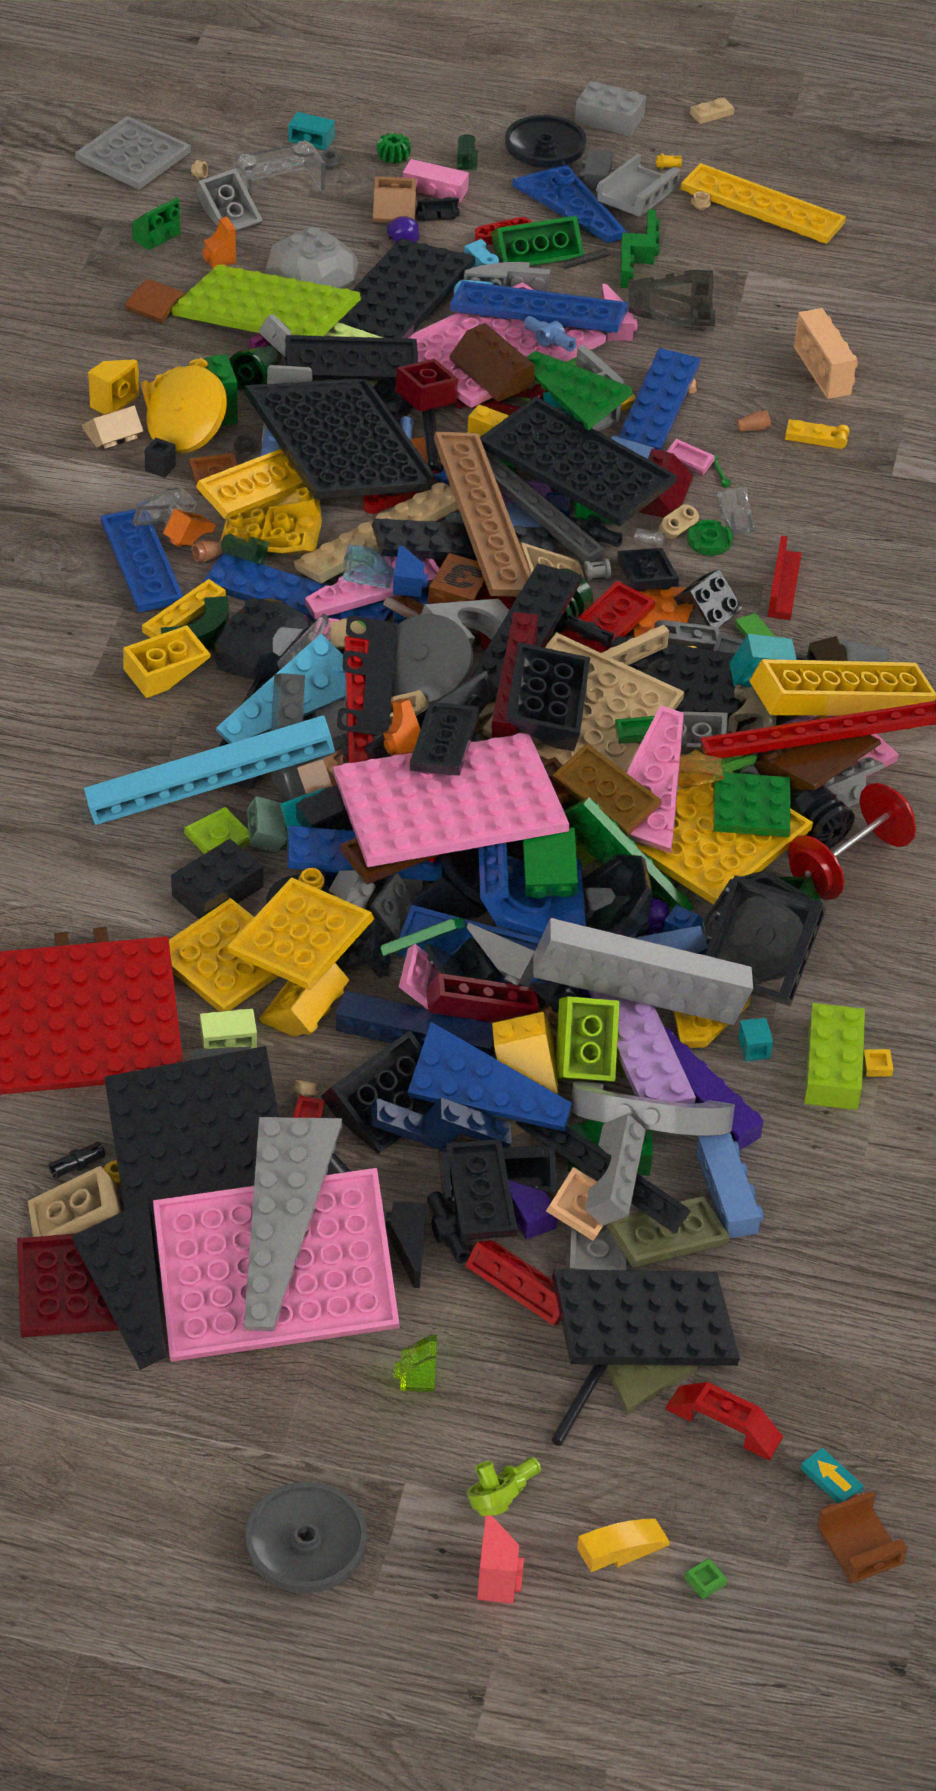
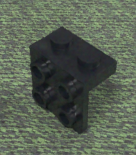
(367, 950)
(466, 962)

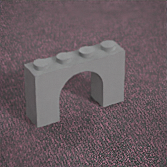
(478, 614)

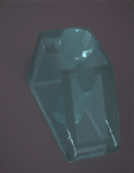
(366, 567)

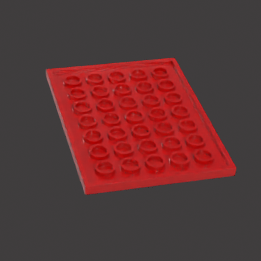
(85, 1013)

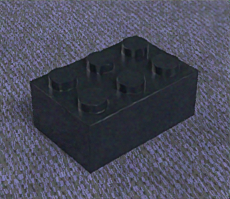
(217, 877)

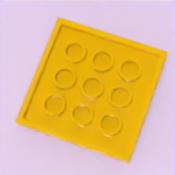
(300, 933)
(208, 968)

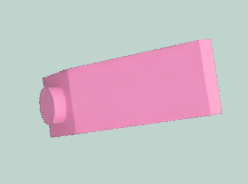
(628, 325)

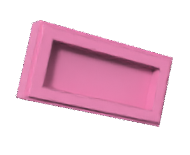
(692, 457)

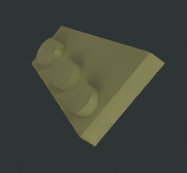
(642, 1382)

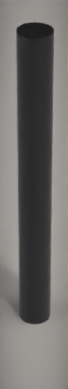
(578, 1404)

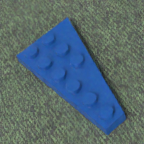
(571, 201)
(478, 1081)

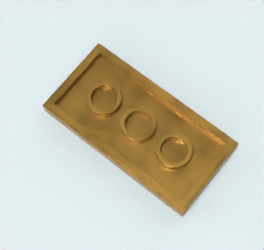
(615, 791)

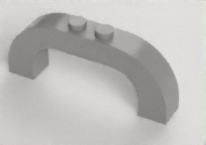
(703, 1119)

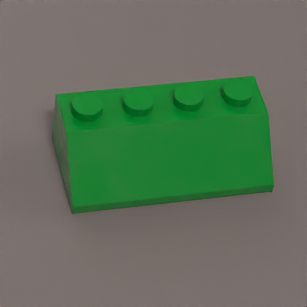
(539, 241)

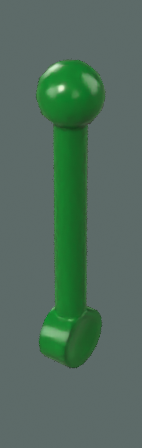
(725, 482)

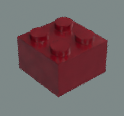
(426, 385)

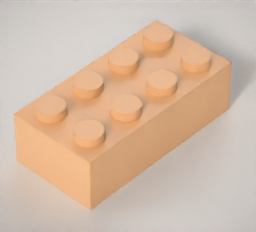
(825, 353)

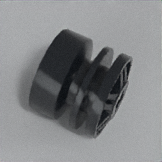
(829, 815)

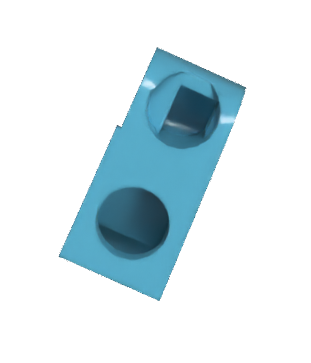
(481, 254)

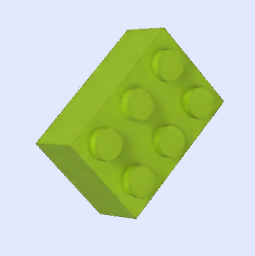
(587, 1039)

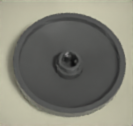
(430, 656)
(306, 1537)

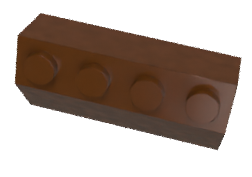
(493, 363)

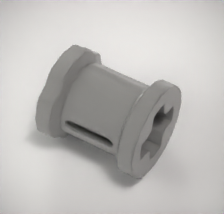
(597, 569)

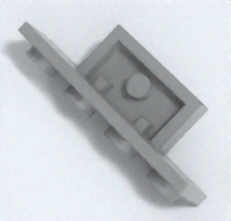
(851, 781)

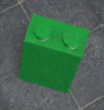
(222, 369)
(550, 865)

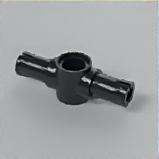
(597, 530)
(446, 1227)

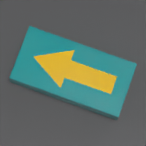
(831, 1476)

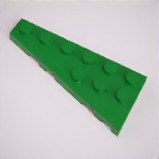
(579, 390)
(606, 841)

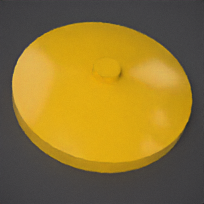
(187, 408)

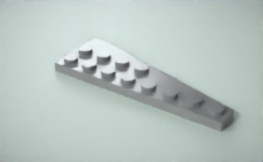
(287, 1185)

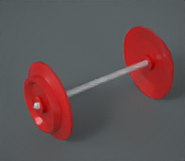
(886, 815)

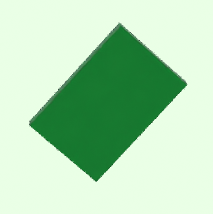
(422, 936)

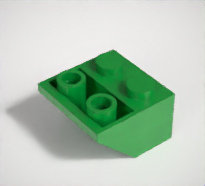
(157, 225)

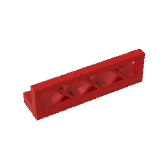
(784, 582)
(515, 1279)

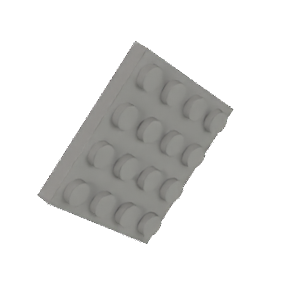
(133, 152)

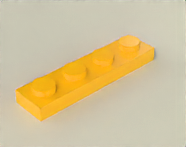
(184, 609)

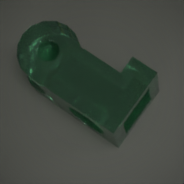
(467, 153)
(239, 547)

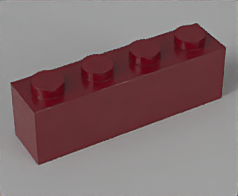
(479, 998)

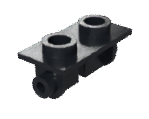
(428, 208)

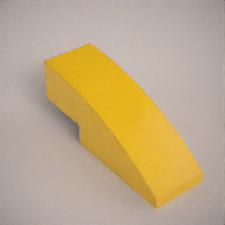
(621, 1543)

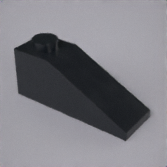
(407, 1236)

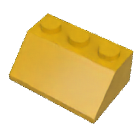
(299, 1009)

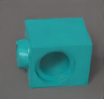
(755, 1039)

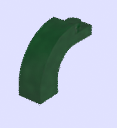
(215, 616)

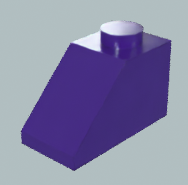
(530, 1210)

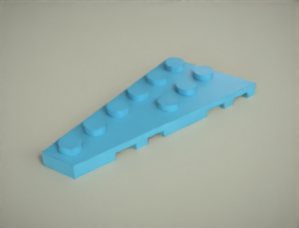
(323, 685)

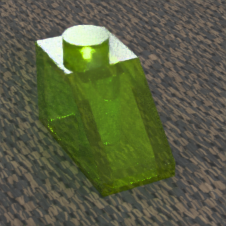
(418, 1366)

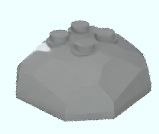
(313, 257)

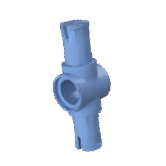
(550, 333)

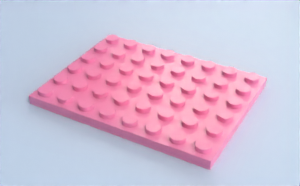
(443, 336)
(418, 814)
(336, 1287)

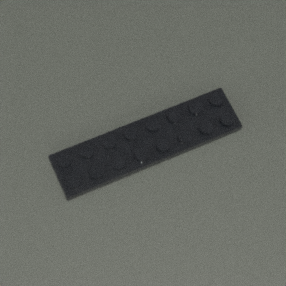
(439, 539)
(544, 594)

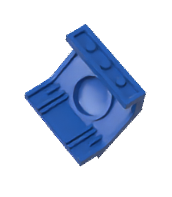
(504, 895)

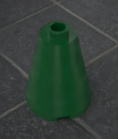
(252, 364)

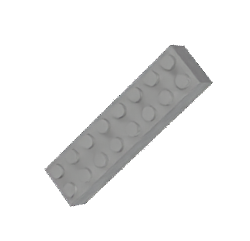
(642, 971)

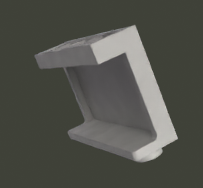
(636, 187)

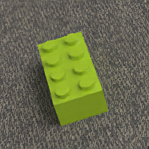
(835, 1056)

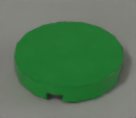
(709, 537)

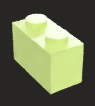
(228, 1029)

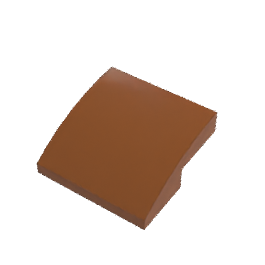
(153, 300)

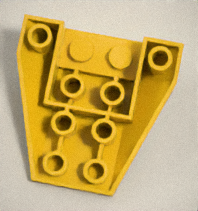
(287, 523)

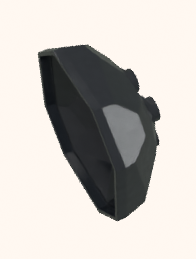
(258, 638)
(619, 896)

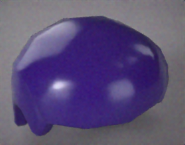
(403, 228)

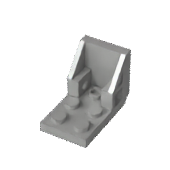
(589, 361)

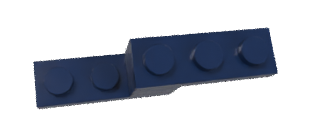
(440, 1123)

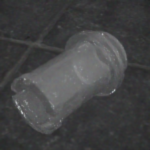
(649, 537)

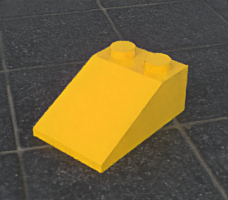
(163, 660)
(528, 1048)

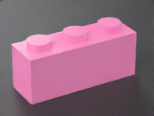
(437, 180)

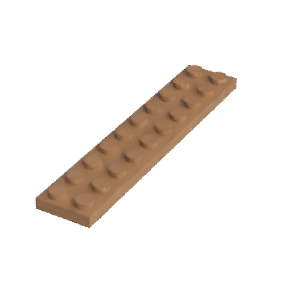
(483, 512)

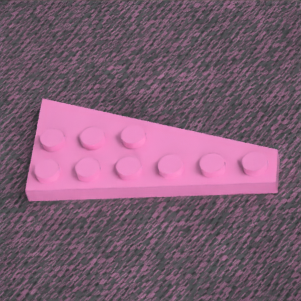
(351, 595)
(658, 770)

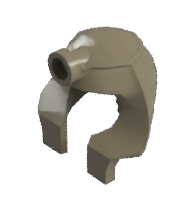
(752, 708)

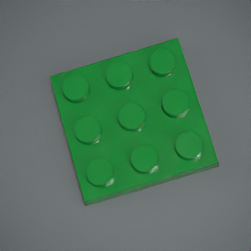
(752, 804)

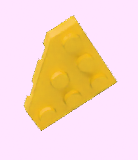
(698, 1031)

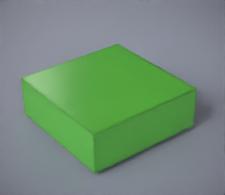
(705, 1578)

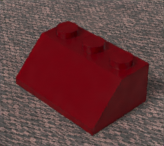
(676, 494)

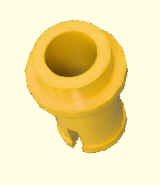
(668, 161)

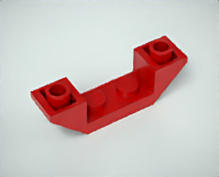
(730, 1410)

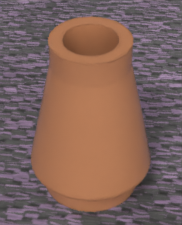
(755, 421)
(206, 550)

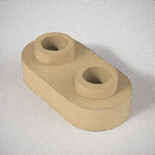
(680, 520)

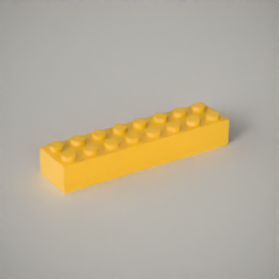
(838, 686)

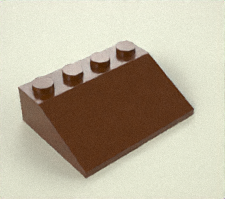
(815, 763)

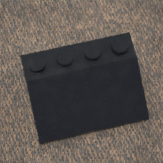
(548, 694)
(381, 1077)

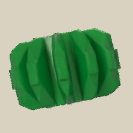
(393, 148)

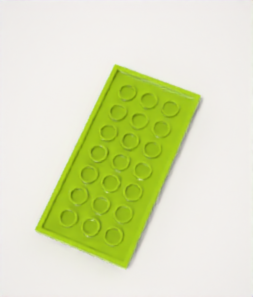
(247, 298)

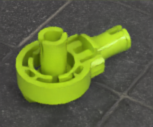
(497, 1491)

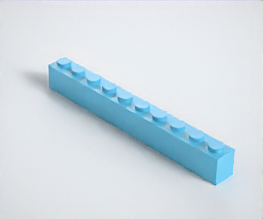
(209, 770)

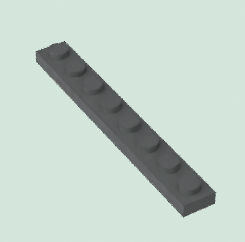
(544, 512)

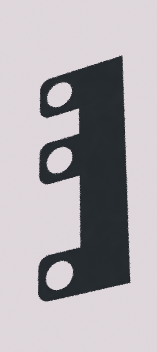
(378, 668)

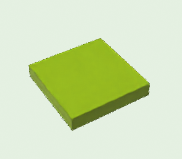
(216, 829)

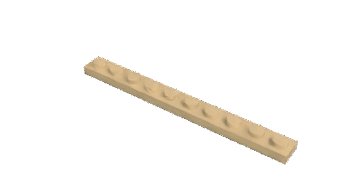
(626, 653)

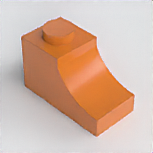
(221, 245)
(187, 527)
(404, 729)

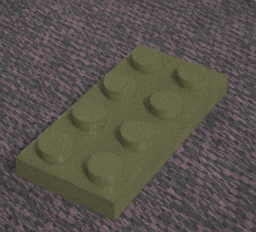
(648, 1242)

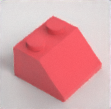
(499, 1565)

